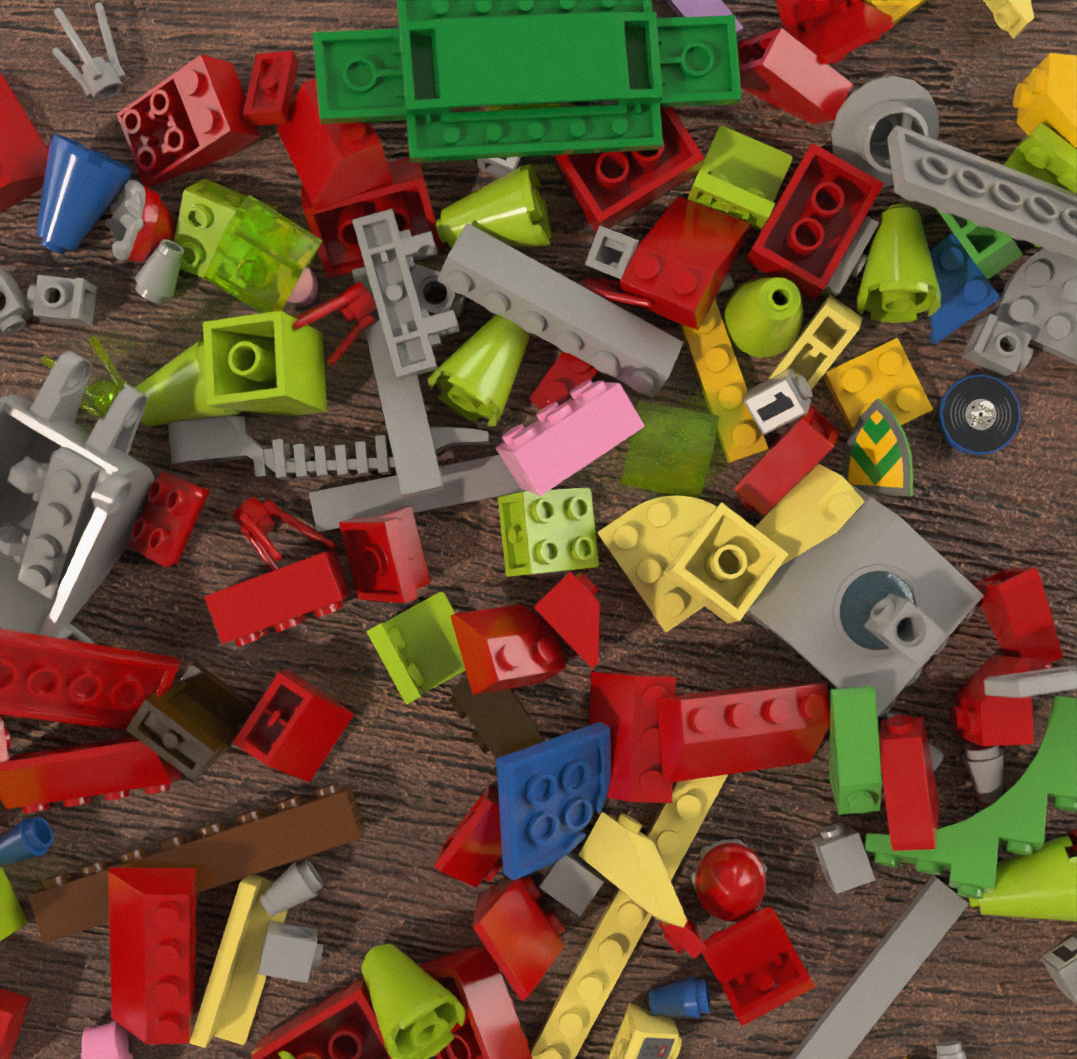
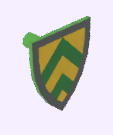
(878, 454)

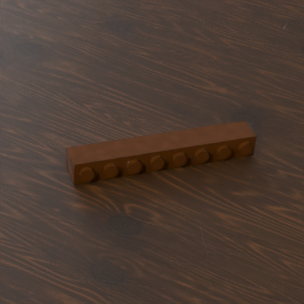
(217, 853)

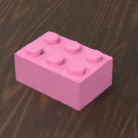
(569, 435)

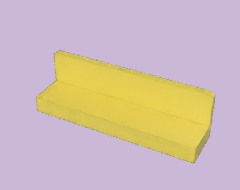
(234, 980)

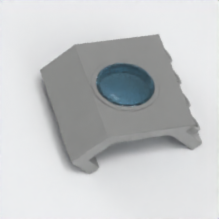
(829, 592)

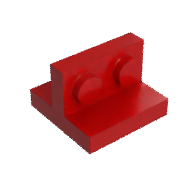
(385, 556)

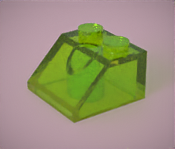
(261, 257)
(670, 451)

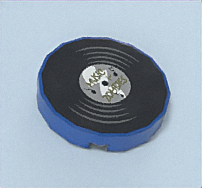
(978, 415)

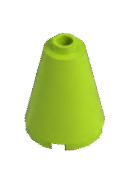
(503, 209)
(899, 270)
(764, 316)
(482, 371)
(179, 391)
(1035, 885)
(409, 1004)

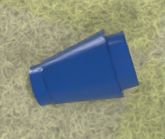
(25, 841)
(681, 998)

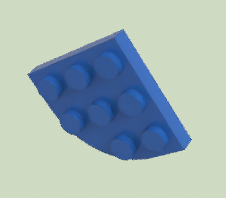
(551, 796)

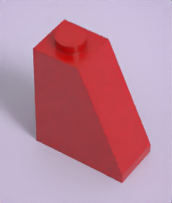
(791, 77)
(786, 461)
(1020, 615)
(908, 783)

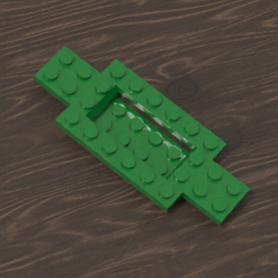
(526, 55)

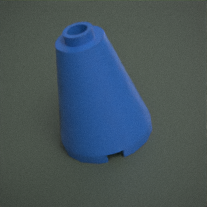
(76, 192)

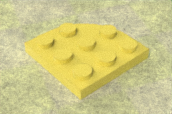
(647, 542)

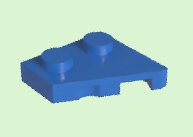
(962, 288)

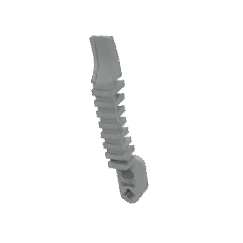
(226, 440)

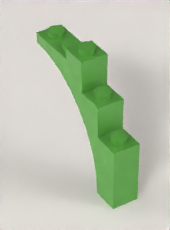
(1013, 820)

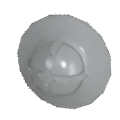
(870, 117)

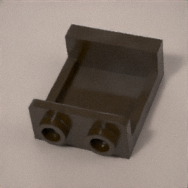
(192, 721)

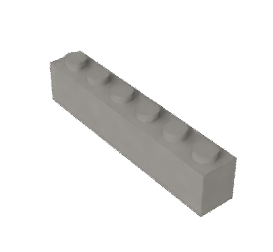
(560, 311)

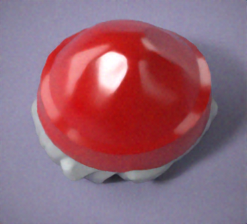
(139, 223)
(729, 880)

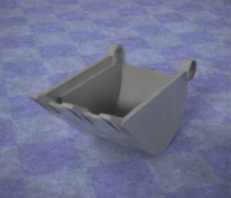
(36, 431)

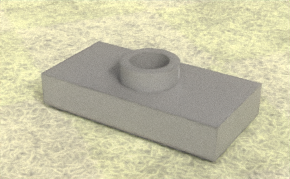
(852, 260)

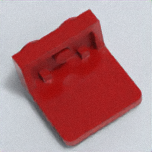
(832, 26)
(167, 519)
(756, 965)

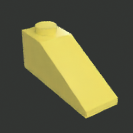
(820, 341)
(810, 512)
(633, 865)

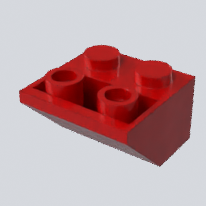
(293, 726)

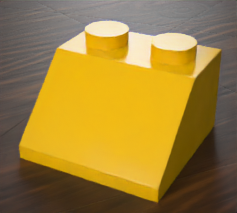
(1050, 97)

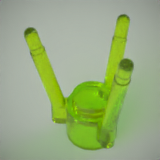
(101, 393)

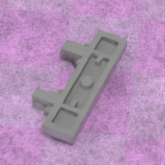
(388, 262)
(64, 498)

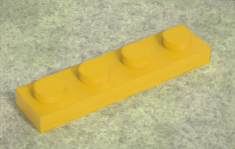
(723, 386)

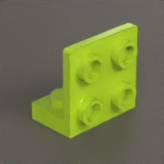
(1046, 158)
(740, 177)
(202, 220)
(548, 531)
(419, 647)

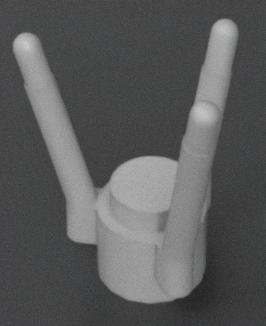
(99, 77)

